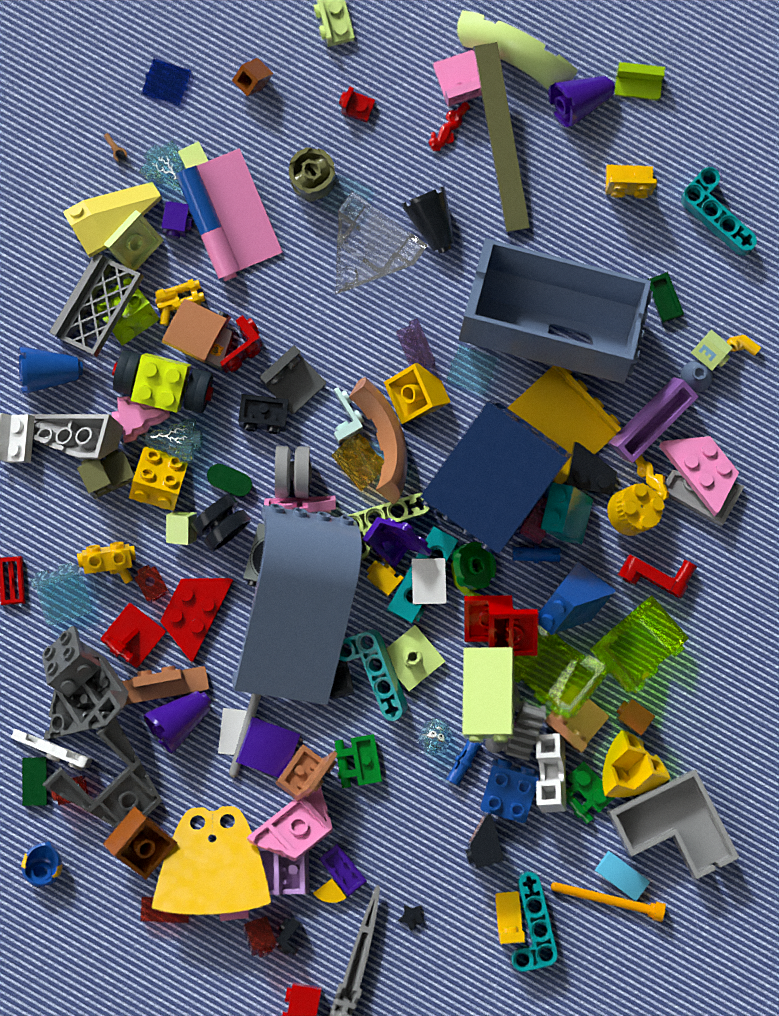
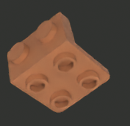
(305, 773)

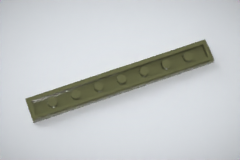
(501, 136)

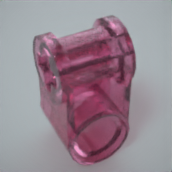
(532, 524)

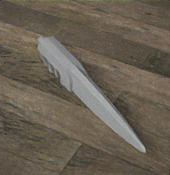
(349, 991)

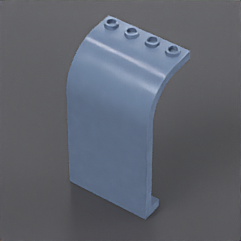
(300, 605)

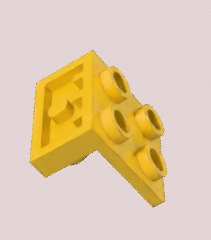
(629, 180)

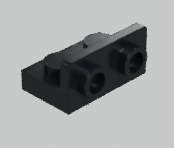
(263, 413)

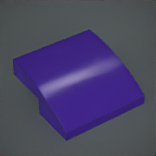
(267, 747)

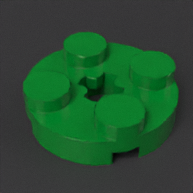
(463, 568)

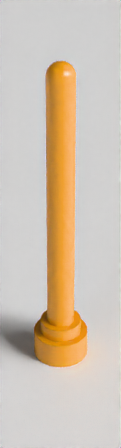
(654, 910)

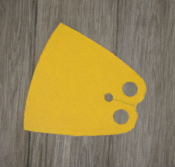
(211, 875)

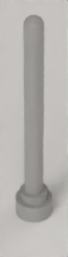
(251, 712)

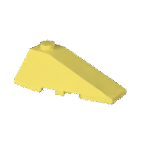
(99, 217)

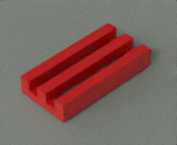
(12, 601)

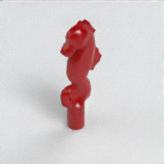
(454, 121)

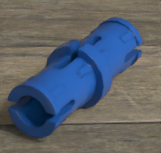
(536, 554)
(463, 762)

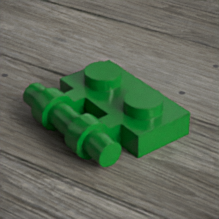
(365, 761)
(590, 787)

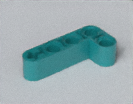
(722, 215)
(375, 675)
(532, 920)

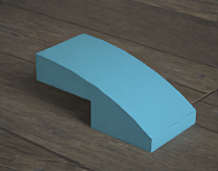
(622, 876)

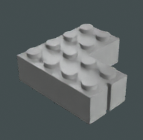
(676, 811)

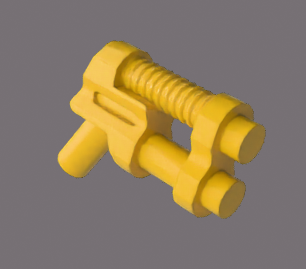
(168, 299)

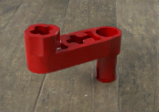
(635, 568)

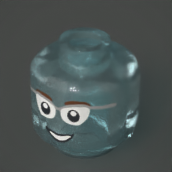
(435, 736)

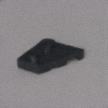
(590, 472)

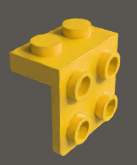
(157, 479)

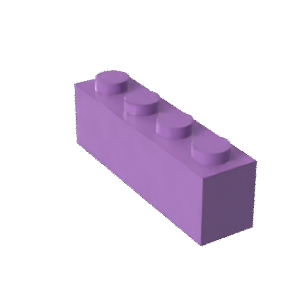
(653, 419)

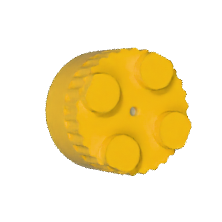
(635, 509)

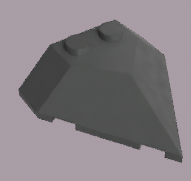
(91, 705)

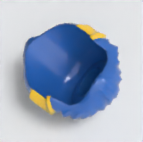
(41, 865)

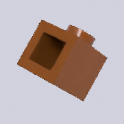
(252, 76)
(634, 716)

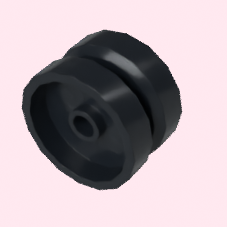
(221, 522)

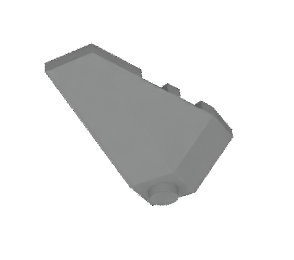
(78, 434)

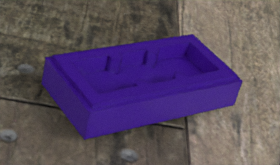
(342, 869)

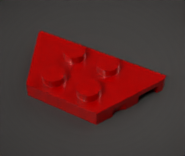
(193, 611)

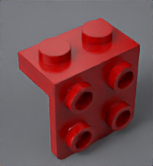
(248, 349)

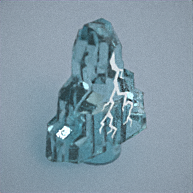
(163, 164)
(177, 441)

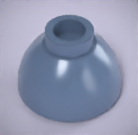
(697, 375)

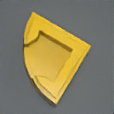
(330, 892)

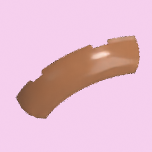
(389, 436)

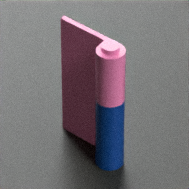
(228, 213)

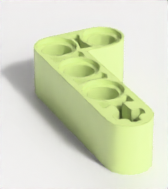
(385, 512)

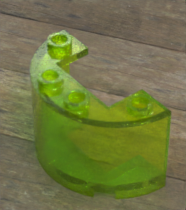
(639, 645)
(560, 674)

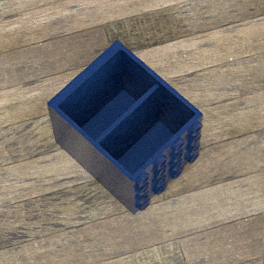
(494, 476)

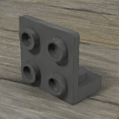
(293, 379)

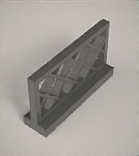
(83, 298)

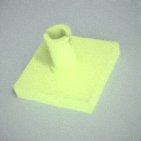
(134, 241)
(413, 657)

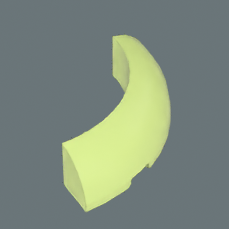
(515, 48)

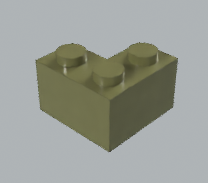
(106, 475)

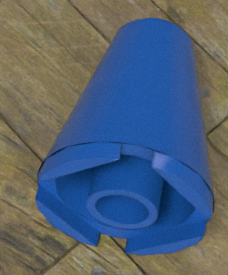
(46, 369)

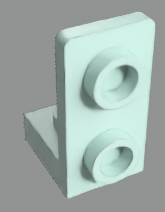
(346, 429)

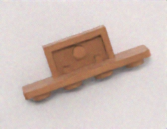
(165, 684)

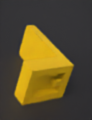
(509, 917)

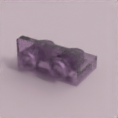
(415, 345)

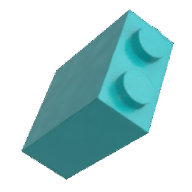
(567, 513)

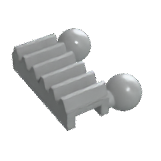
(526, 730)

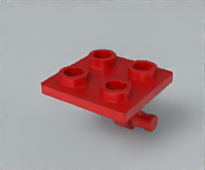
(132, 635)

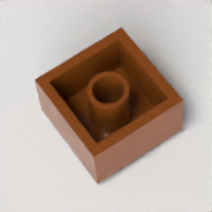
(140, 843)

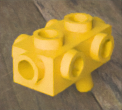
(113, 559)

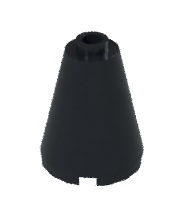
(432, 219)

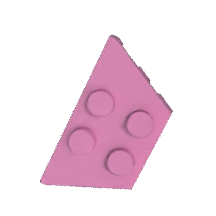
(703, 468)
(295, 827)

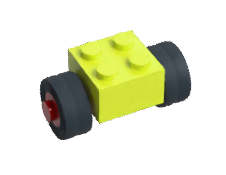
(162, 382)

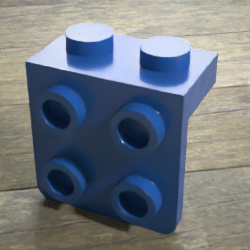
(509, 790)

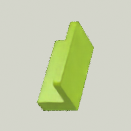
(639, 81)

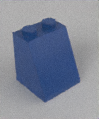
(574, 600)

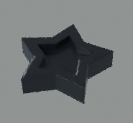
(412, 916)

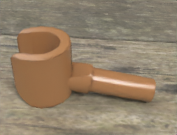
(114, 147)

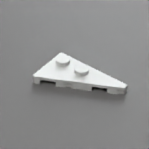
(53, 751)

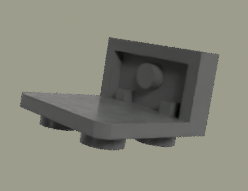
(67, 664)

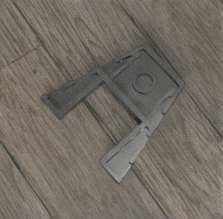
(128, 790)

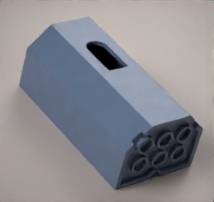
(527, 291)

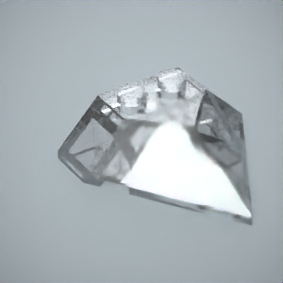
(370, 245)

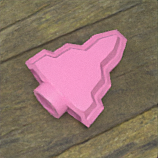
(137, 417)

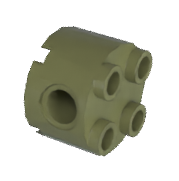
(312, 173)

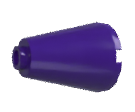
(579, 98)
(177, 719)

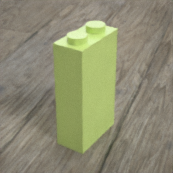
(488, 694)

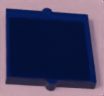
(166, 82)

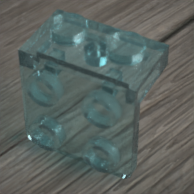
(62, 594)

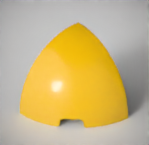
(631, 768)

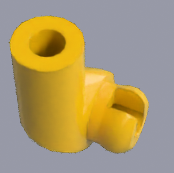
(743, 342)

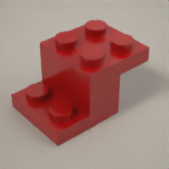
(496, 622)

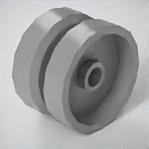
(292, 472)

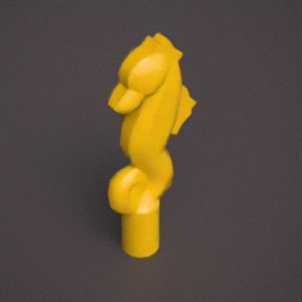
(656, 481)

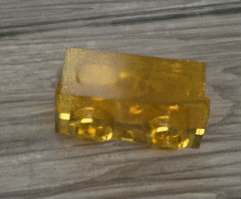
(359, 461)

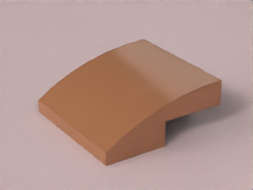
(194, 330)

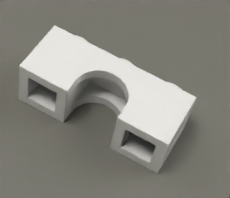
(552, 783)

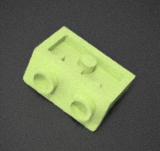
(335, 21)

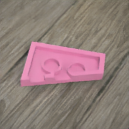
(313, 504)

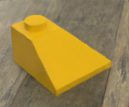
(416, 393)

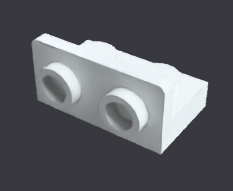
(16, 438)

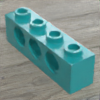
(399, 605)

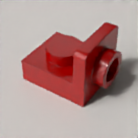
(356, 105)

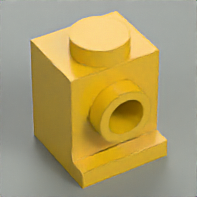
(383, 577)

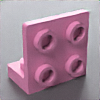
(458, 78)

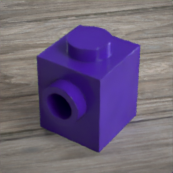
(176, 220)

